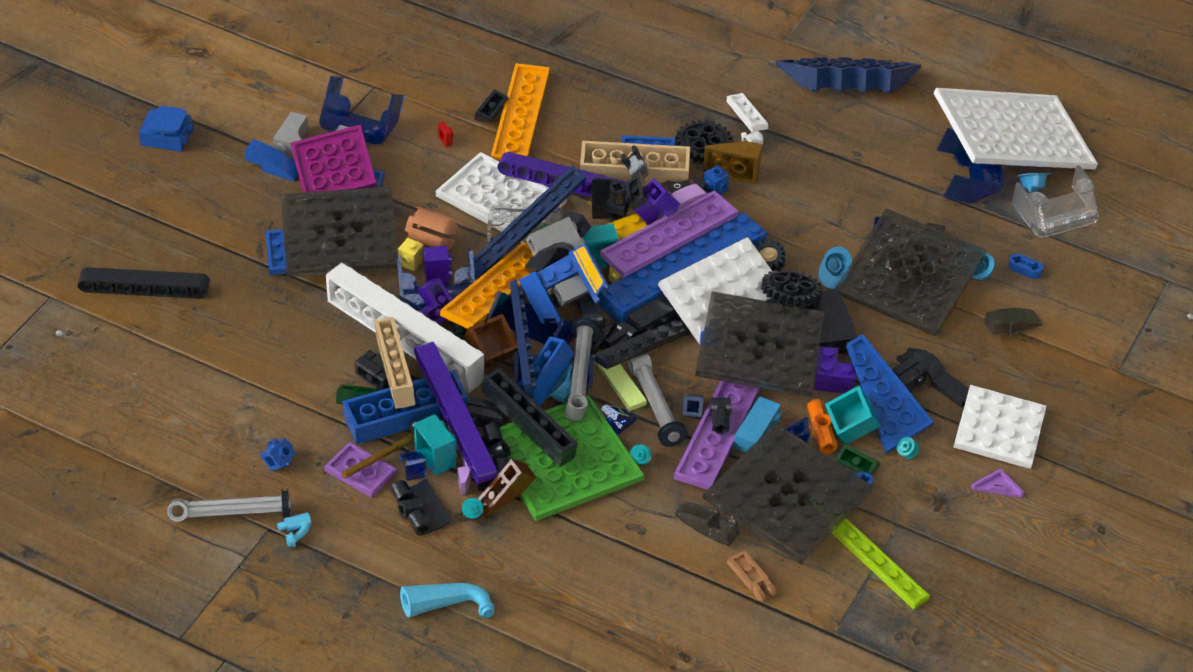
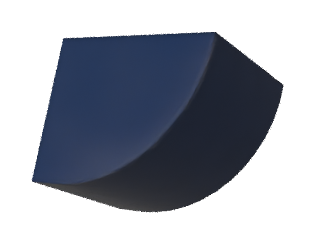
(693, 405)

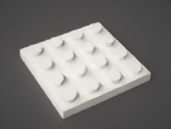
(1000, 426)

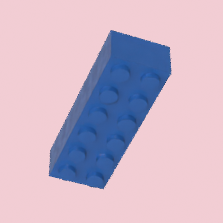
(375, 413)

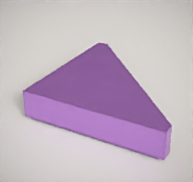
(998, 483)

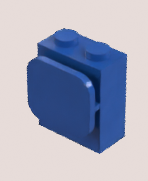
(166, 128)

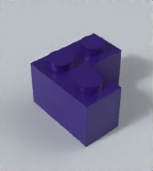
(658, 201)
(436, 263)
(435, 298)
(833, 375)

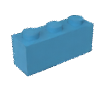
(757, 423)

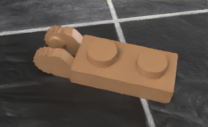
(751, 575)

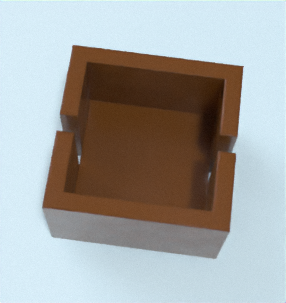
(495, 342)

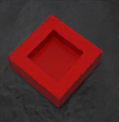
(445, 134)

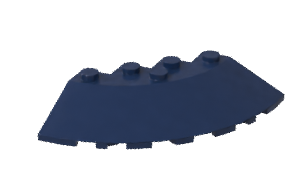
(849, 73)

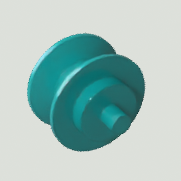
(908, 448)
(641, 454)
(472, 508)

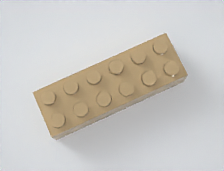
(662, 161)

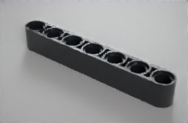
(143, 283)

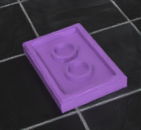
(368, 480)

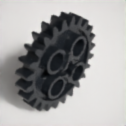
(700, 135)
(791, 288)

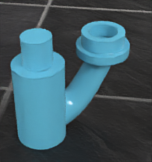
(293, 523)

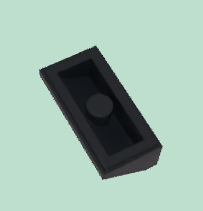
(491, 106)

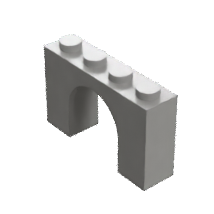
(292, 130)
(560, 235)

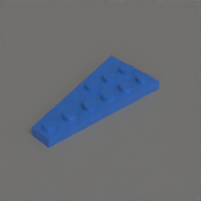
(892, 402)

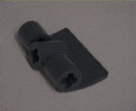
(609, 199)
(497, 449)
(420, 506)

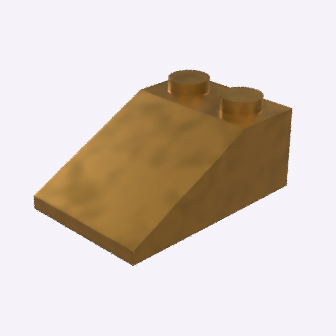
(738, 159)

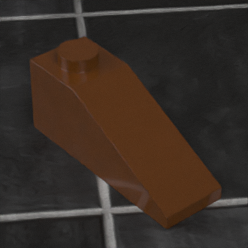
(506, 486)

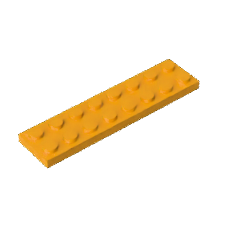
(521, 110)
(476, 300)

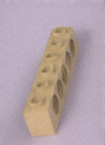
(394, 363)

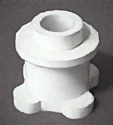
(755, 137)

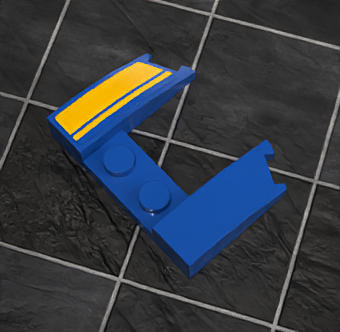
(578, 261)

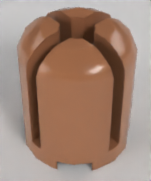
(435, 221)

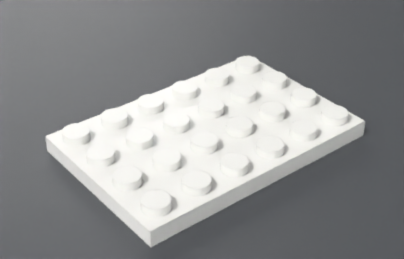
(481, 185)
(731, 271)

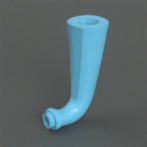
(424, 598)

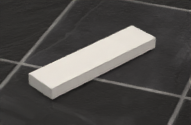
(747, 112)

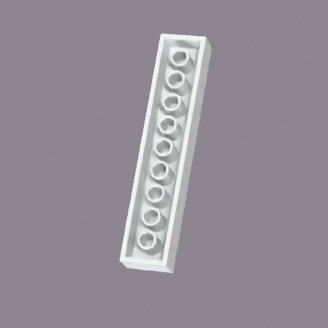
(370, 302)

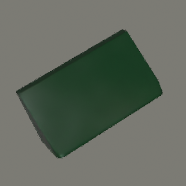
(347, 392)
(857, 460)

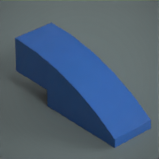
(271, 160)

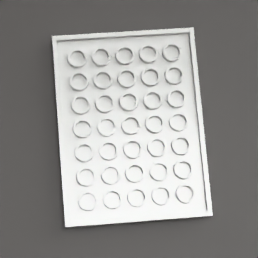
(1014, 128)

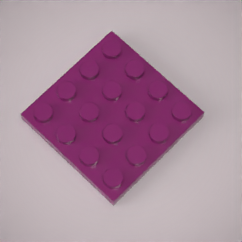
(334, 161)

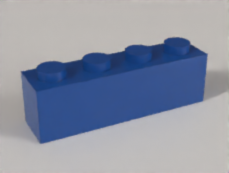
(549, 367)

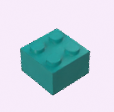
(598, 239)
(852, 415)
(435, 444)

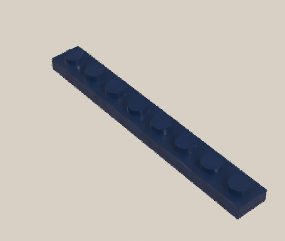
(527, 221)
(524, 343)

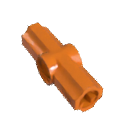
(821, 426)

